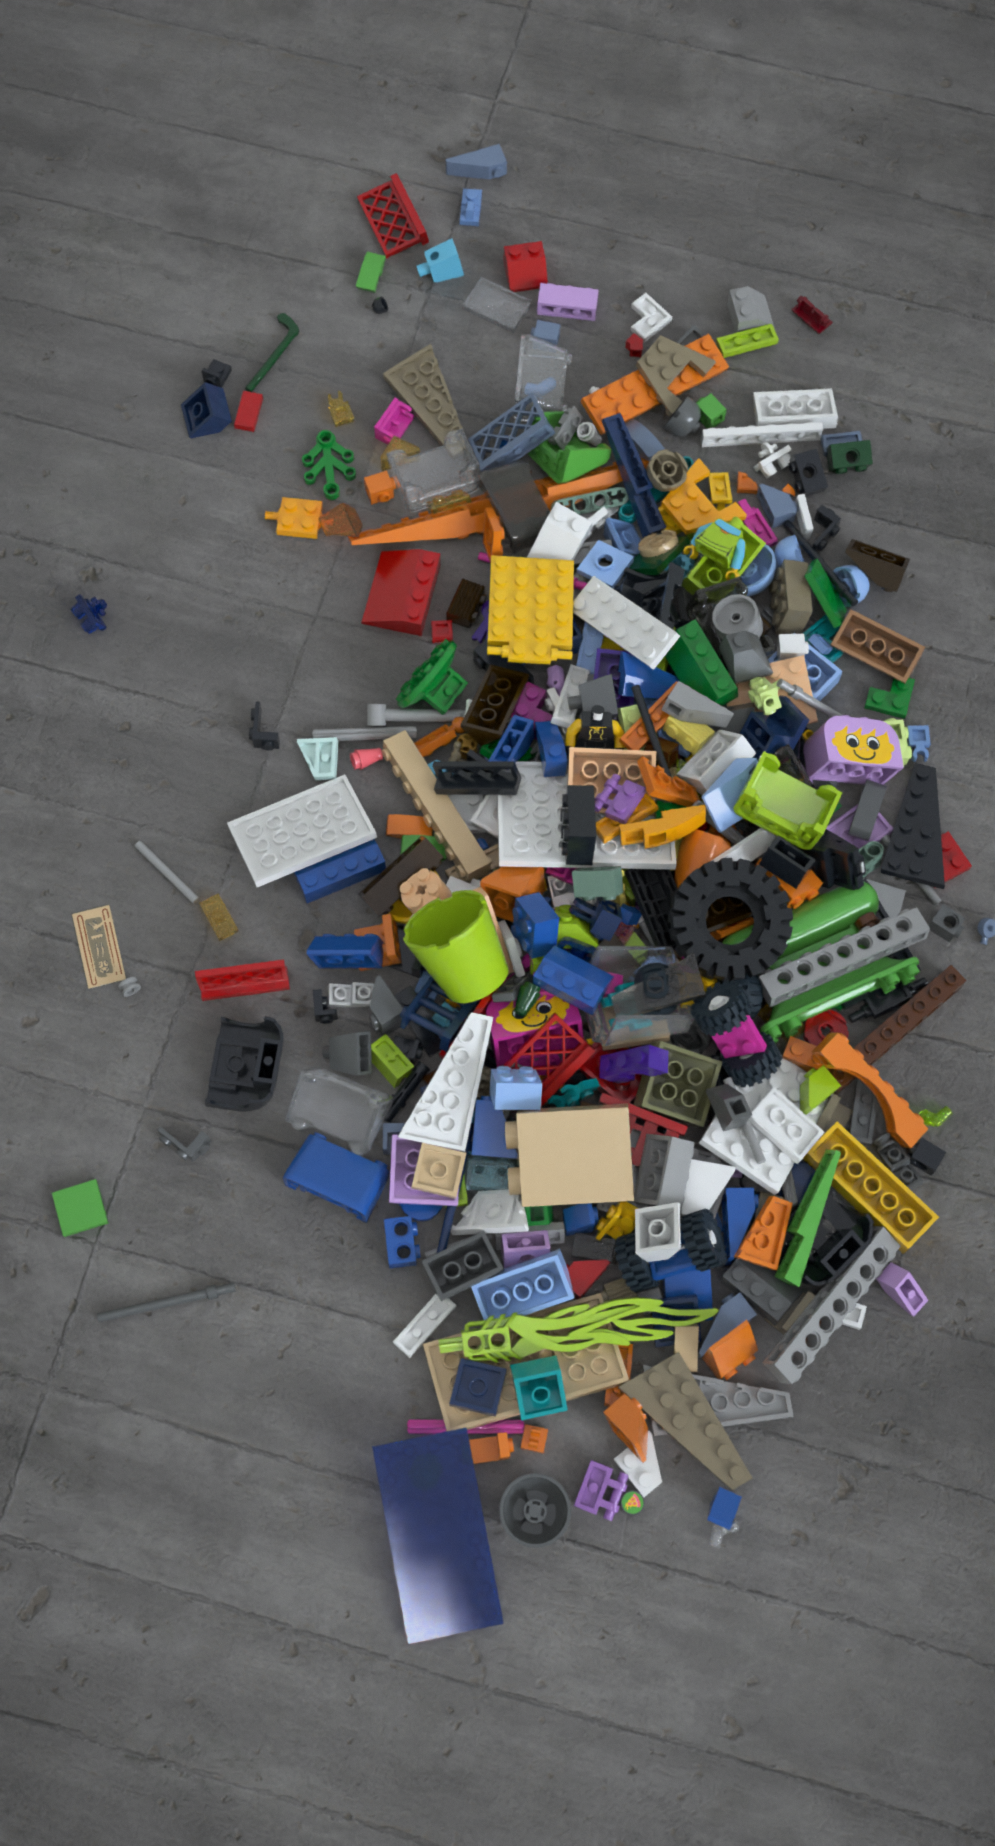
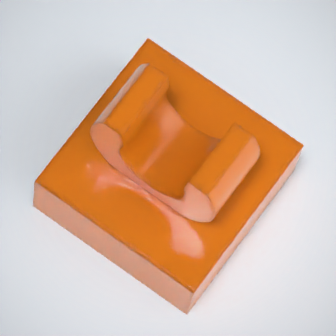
(534, 1438)

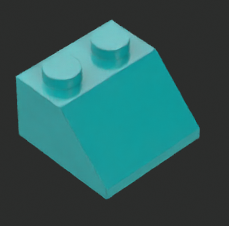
(539, 1387)

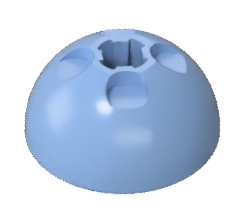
(760, 571)

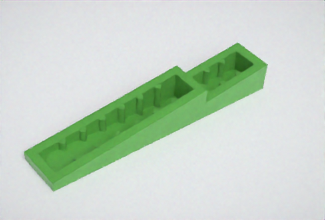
(806, 1220)

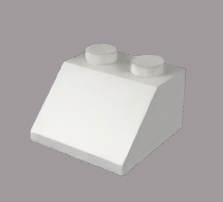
(657, 1232)

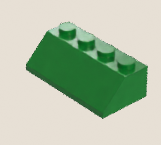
(699, 665)

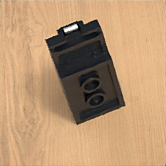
(837, 862)

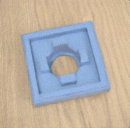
(609, 574)

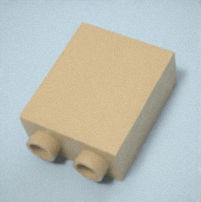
(571, 1155)

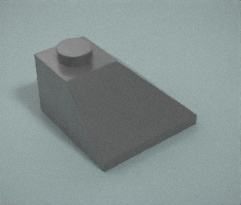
(744, 656)

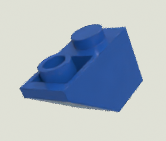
(579, 1219)

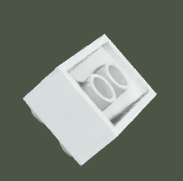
(561, 535)

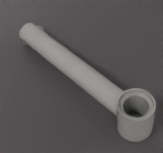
(378, 715)

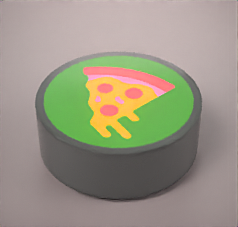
(632, 1503)

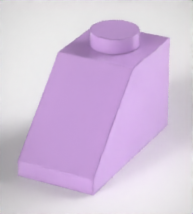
(902, 1288)

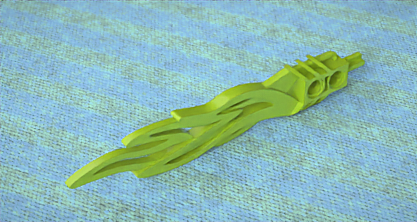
(583, 1315)

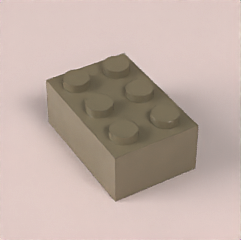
(790, 598)

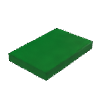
(825, 593)

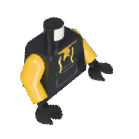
(594, 730)

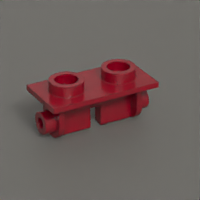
(811, 315)

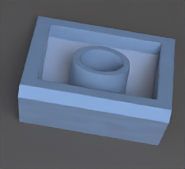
(622, 535)

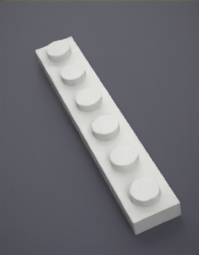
(759, 434)

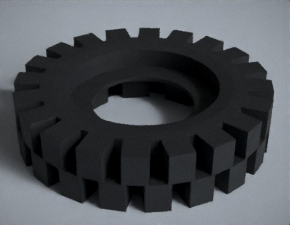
(763, 898)

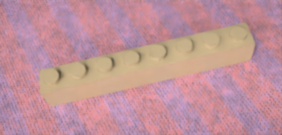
(437, 808)

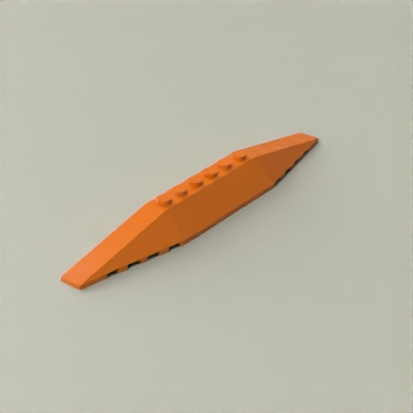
(469, 518)

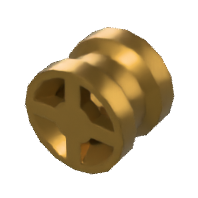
(467, 742)

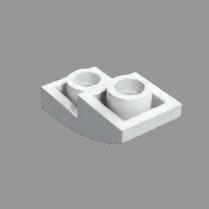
(350, 995)

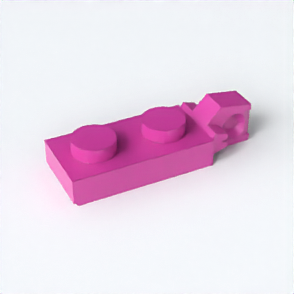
(758, 524)

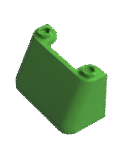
(573, 461)

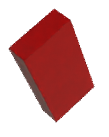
(248, 411)

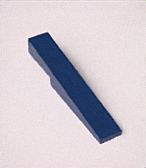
(633, 476)

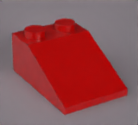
(623, 1091)

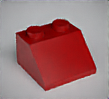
(525, 266)

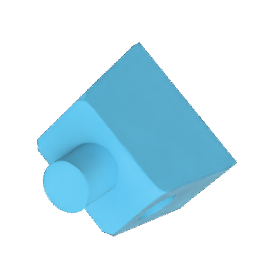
(441, 262)

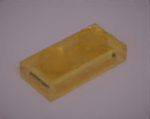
(442, 503)

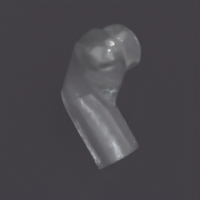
(719, 1531)

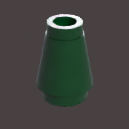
(527, 997)

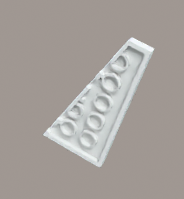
(448, 1102)

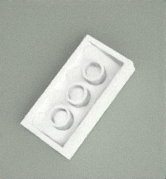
(795, 407)

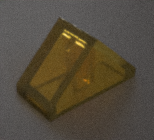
(397, 443)

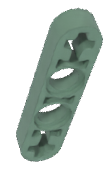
(588, 498)

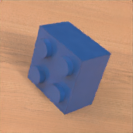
(535, 924)

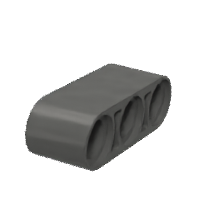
(867, 810)

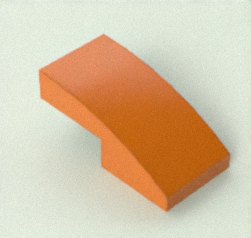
(406, 825)

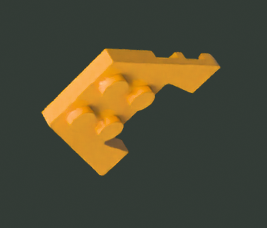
(692, 508)

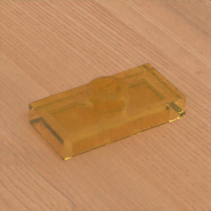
(218, 917)

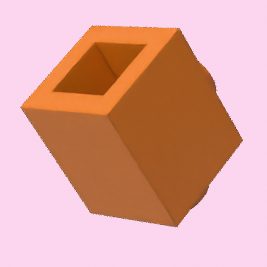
(379, 487)

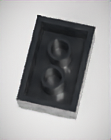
(579, 825)

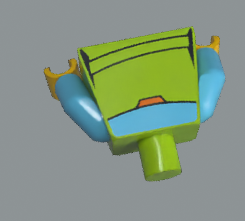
(721, 543)

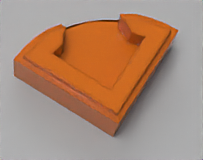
(746, 484)

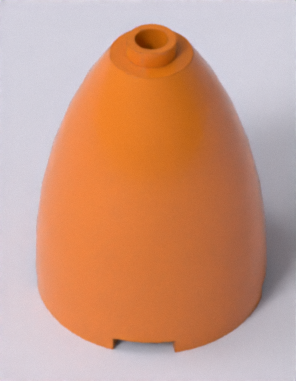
(695, 851)

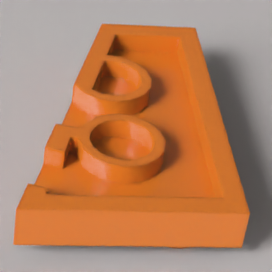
(664, 787)
(767, 1234)

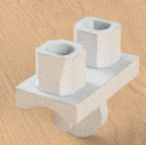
(766, 466)

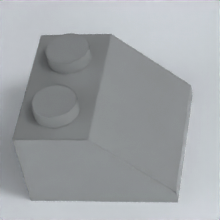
(748, 309)

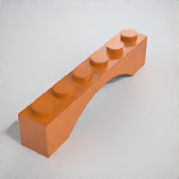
(900, 1121)

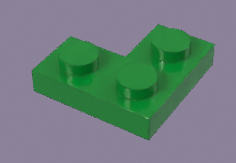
(893, 702)

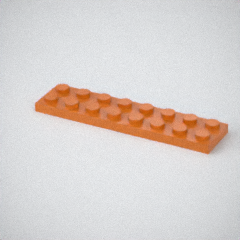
(634, 397)

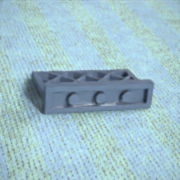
(516, 446)

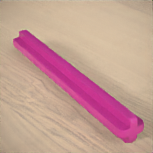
(433, 1426)

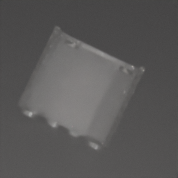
(632, 1028)

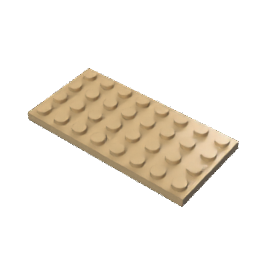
(582, 1371)

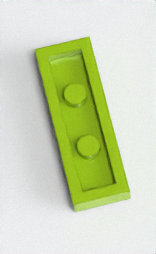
(747, 340)

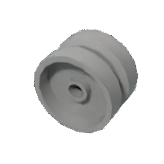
(737, 614)

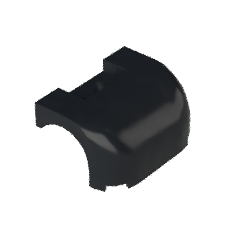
(245, 1065)
(837, 1242)

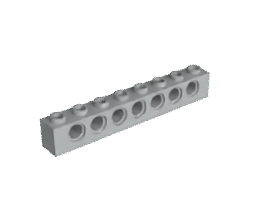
(915, 931)
(821, 1307)

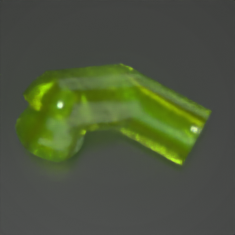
(934, 1119)

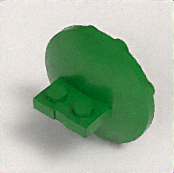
(434, 680)

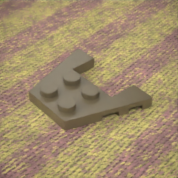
(664, 363)

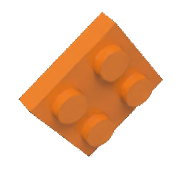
(492, 533)

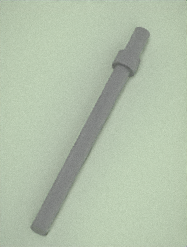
(797, 693)

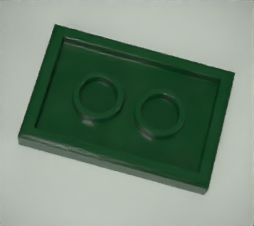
(656, 564)

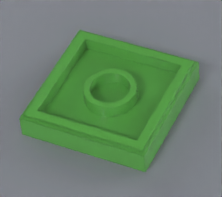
(80, 1208)

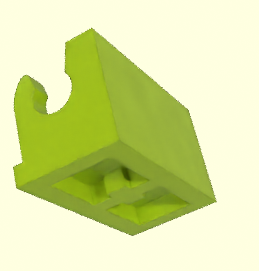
(390, 1060)

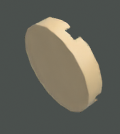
(657, 544)

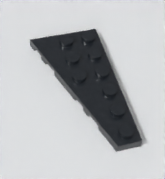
(916, 838)

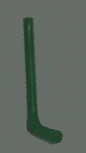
(293, 329)

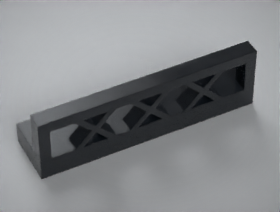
(476, 781)

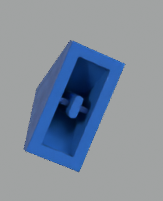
(723, 1508)

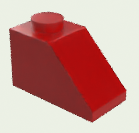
(585, 1274)

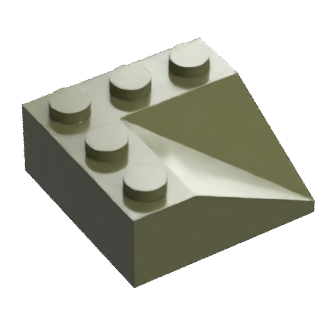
(682, 1090)

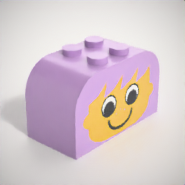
(853, 751)

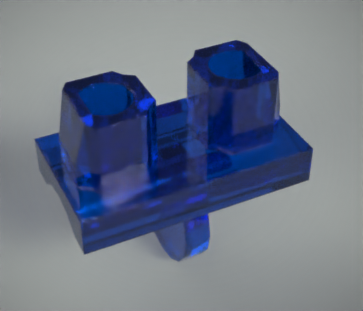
(92, 610)

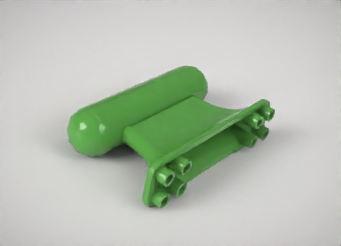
(824, 922)

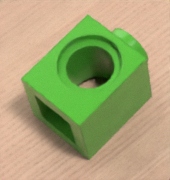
(711, 411)

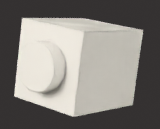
(791, 646)

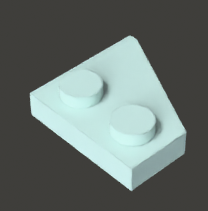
(321, 756)

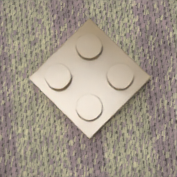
(438, 1170)

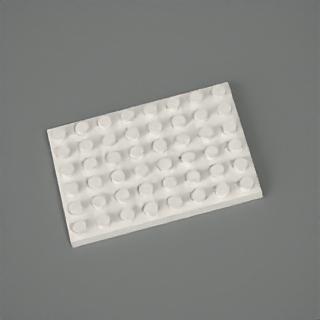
(532, 829)

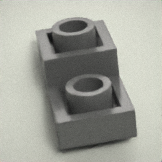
(899, 1164)

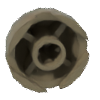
(667, 470)

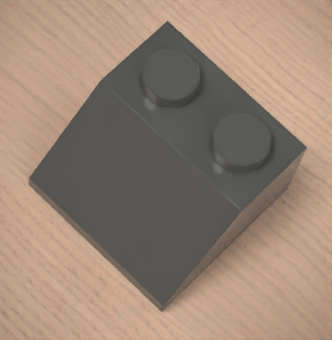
(384, 1009)

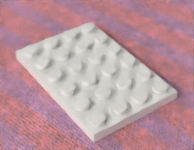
(301, 830)
(733, 1145)

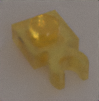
(340, 410)

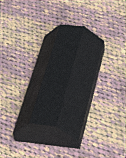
(653, 894)

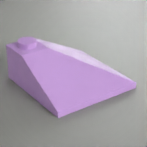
(402, 1170)

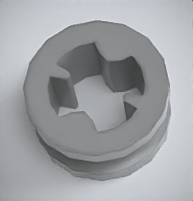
(129, 986)

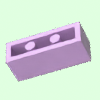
(567, 301)

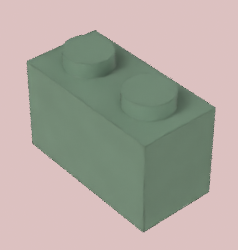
(597, 882)

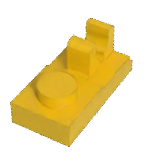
(720, 489)

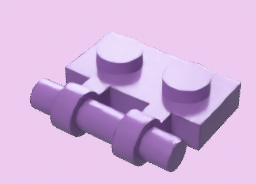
(625, 801)
(594, 1487)

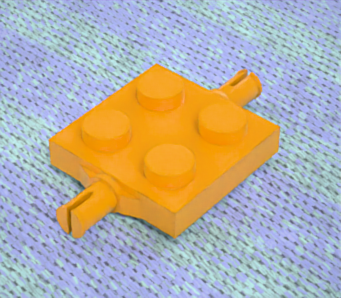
(297, 517)

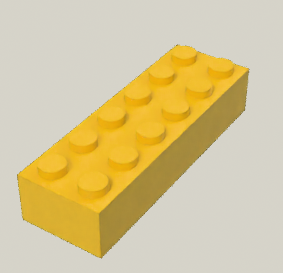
(873, 1188)

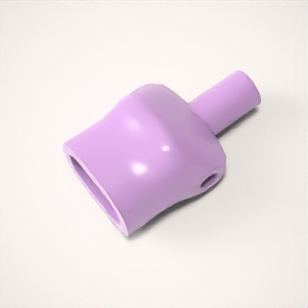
(555, 678)

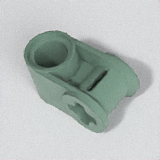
(872, 855)

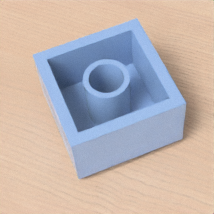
(515, 1088)

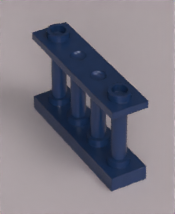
(456, 1018)

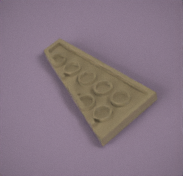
(423, 388)
(681, 1409)

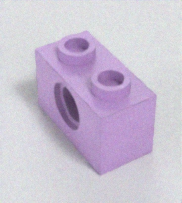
(523, 1246)

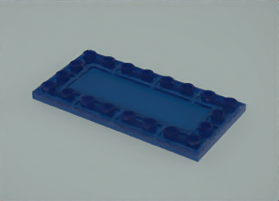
(437, 1535)

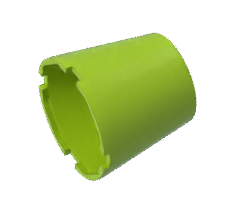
(458, 946)

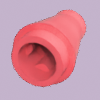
(365, 757)

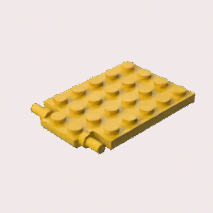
(530, 609)

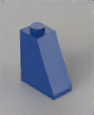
(489, 1131)

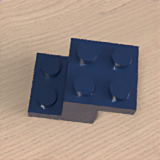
(774, 730)

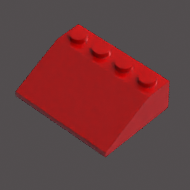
(402, 590)

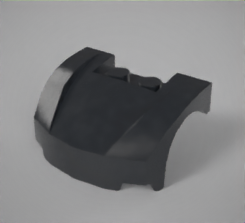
(652, 592)

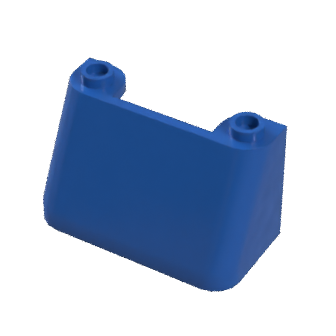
(337, 1176)

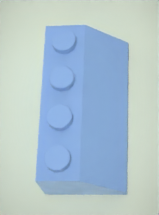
(525, 1287)

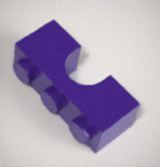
(623, 1065)

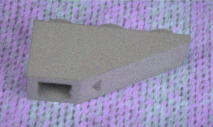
(694, 707)

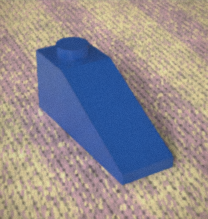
(515, 740)
(551, 749)

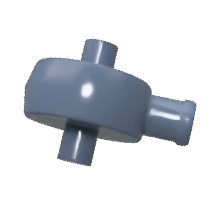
(986, 929)

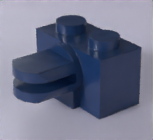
(602, 917)

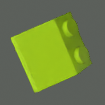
(573, 927)

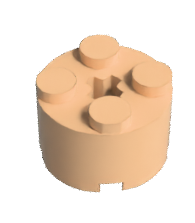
(422, 889)

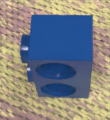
(396, 1242)

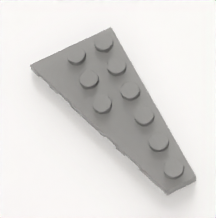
(738, 1403)

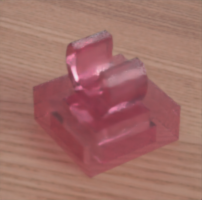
(624, 932)

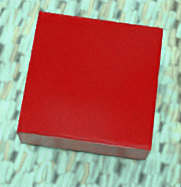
(441, 630)

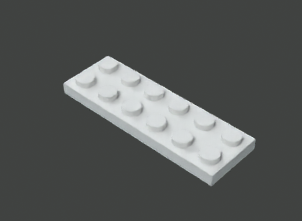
(624, 622)

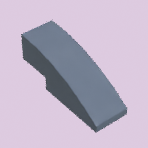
(643, 439)

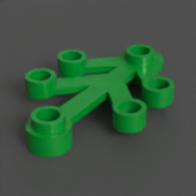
(328, 461)

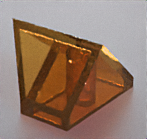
(341, 521)

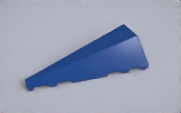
(651, 682)

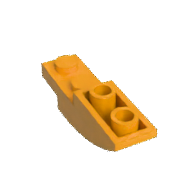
(670, 827)

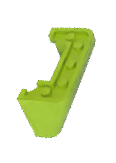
(786, 804)

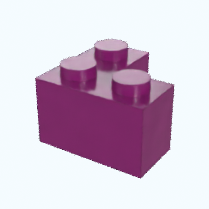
(530, 705)

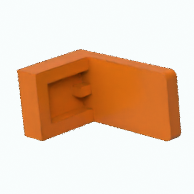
(491, 1448)

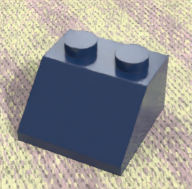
(206, 411)

